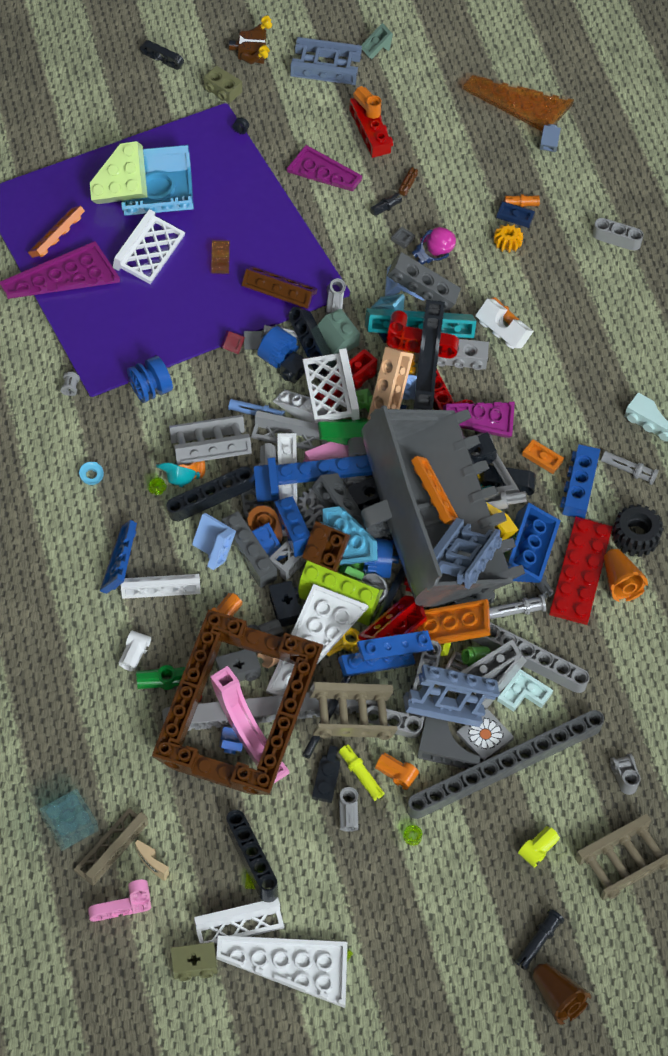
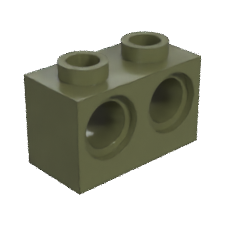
(222, 84)

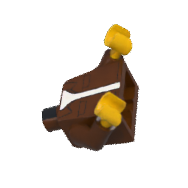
(252, 43)

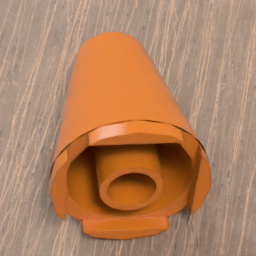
(623, 576)

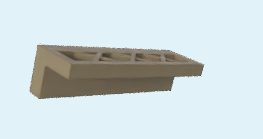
(114, 849)

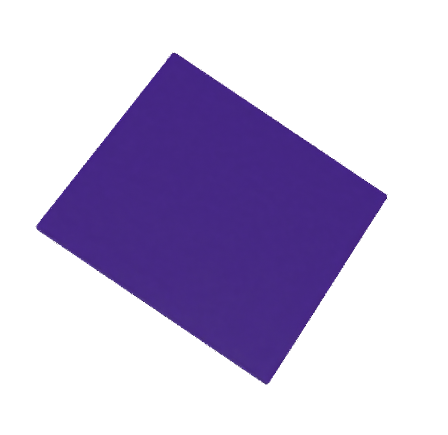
(186, 304)

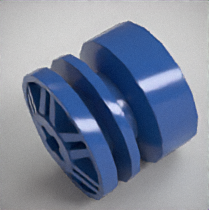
(150, 379)

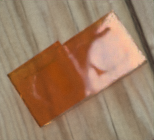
(220, 257)

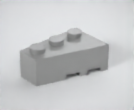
(499, 665)

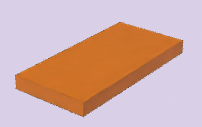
(457, 622)

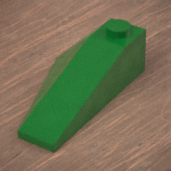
(341, 430)

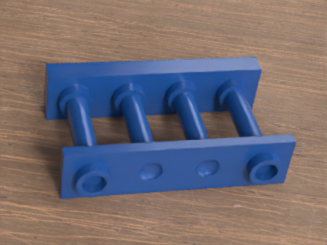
(385, 653)

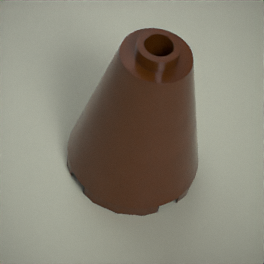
(560, 993)

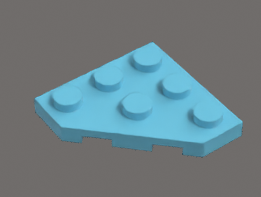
(361, 545)

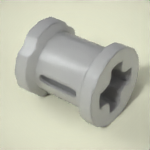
(70, 384)

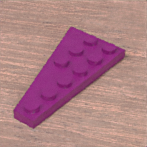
(73, 270)

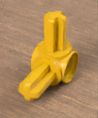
(344, 644)

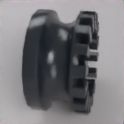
(239, 128)

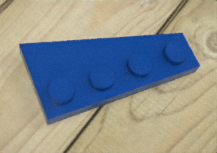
(119, 560)

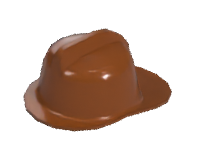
(263, 514)

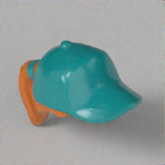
(183, 473)

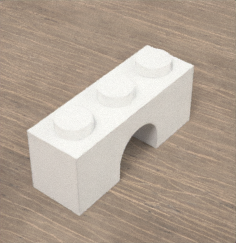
(492, 315)

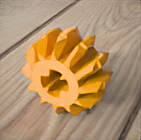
(508, 238)

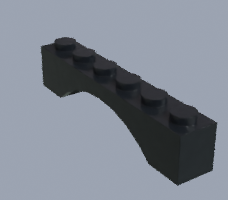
(428, 355)

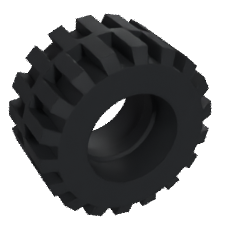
(633, 542)

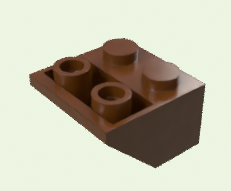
(326, 546)

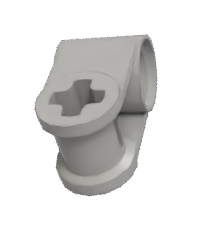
(624, 770)

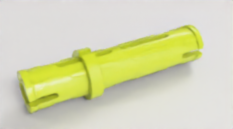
(356, 765)

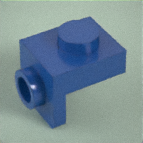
(230, 741)

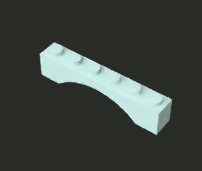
(645, 413)

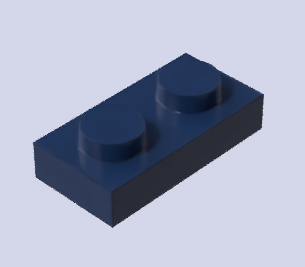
(515, 214)

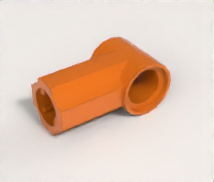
(370, 103)
(229, 605)
(401, 773)

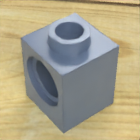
(550, 138)

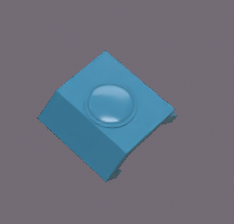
(166, 181)

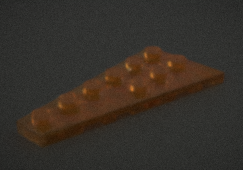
(520, 102)

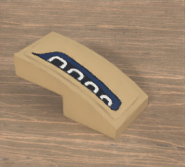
(148, 857)

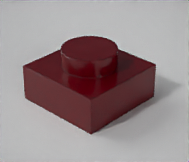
(232, 342)

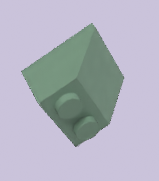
(339, 332)

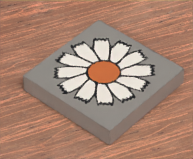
(487, 738)

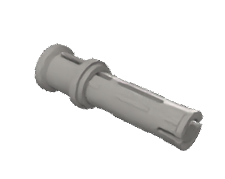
(637, 473)
(524, 606)

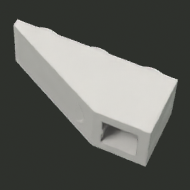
(298, 405)

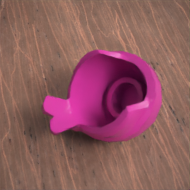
(440, 241)

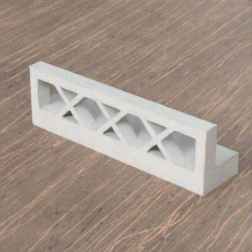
(160, 586)
(239, 914)

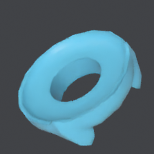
(91, 466)

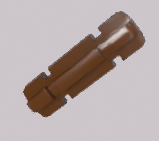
(408, 181)

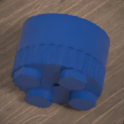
(277, 346)
(385, 559)

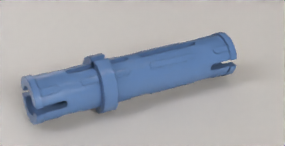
(235, 405)

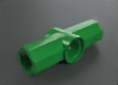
(154, 678)

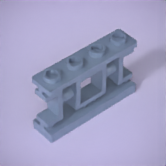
(326, 71)
(479, 545)
(449, 708)

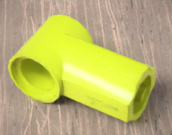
(536, 849)

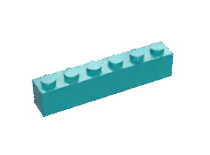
(456, 324)

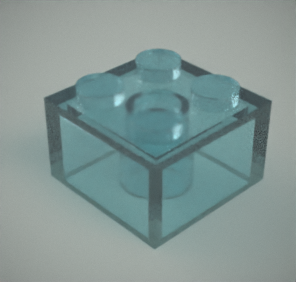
(69, 819)

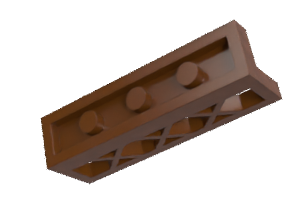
(278, 286)

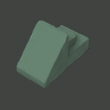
(377, 40)

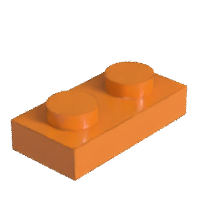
(543, 456)

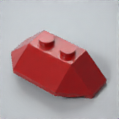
(400, 619)

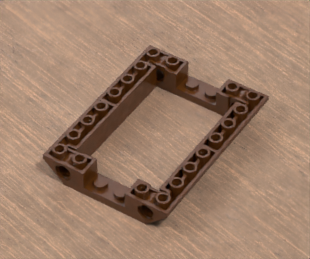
(234, 631)

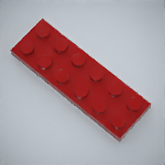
(581, 571)

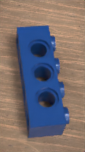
(586, 457)

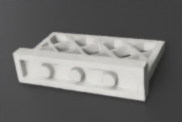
(138, 237)
(345, 380)

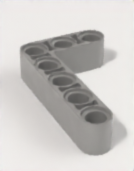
(409, 718)

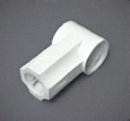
(135, 647)

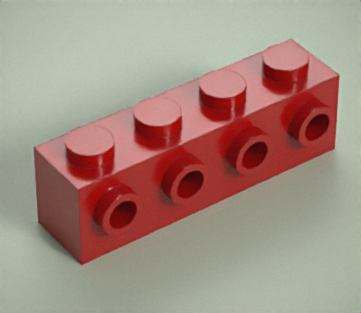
(371, 130)
(362, 368)

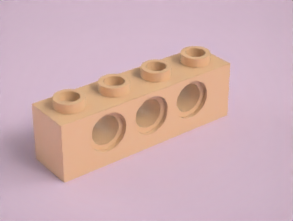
(391, 379)

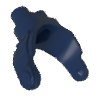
(423, 257)

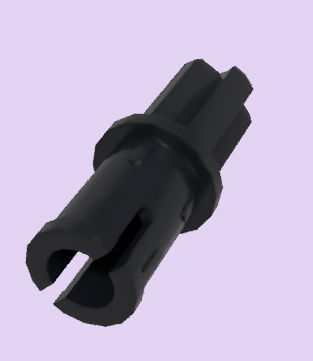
(386, 204)

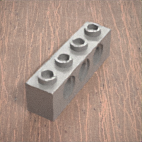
(469, 354)

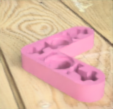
(138, 902)

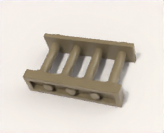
(360, 693)
(606, 846)

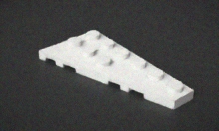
(322, 620)
(303, 965)

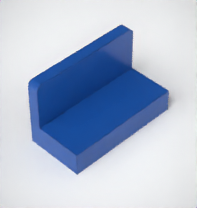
(266, 481)

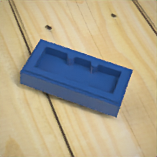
(268, 540)

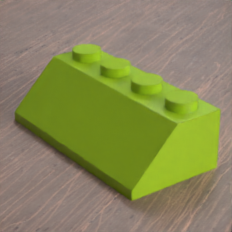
(341, 584)

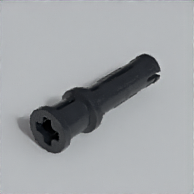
(544, 931)

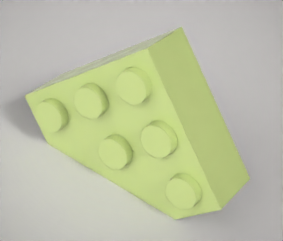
(121, 176)

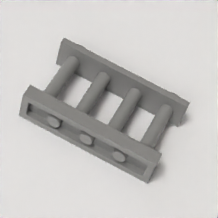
(214, 448)

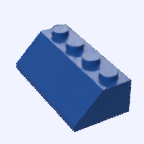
(532, 542)

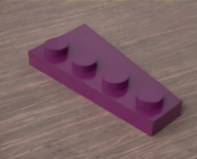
(321, 168)
(487, 417)

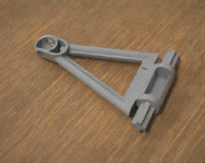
(507, 494)

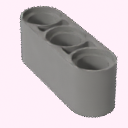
(617, 234)

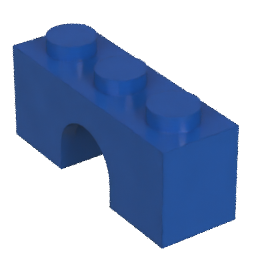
(293, 523)

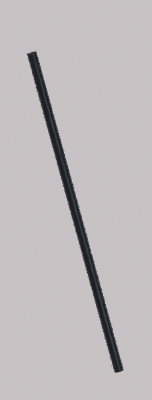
(333, 703)

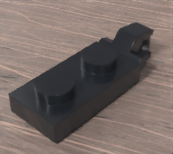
(327, 776)

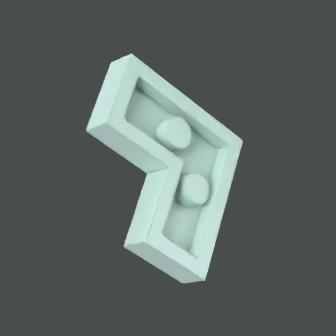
(523, 687)

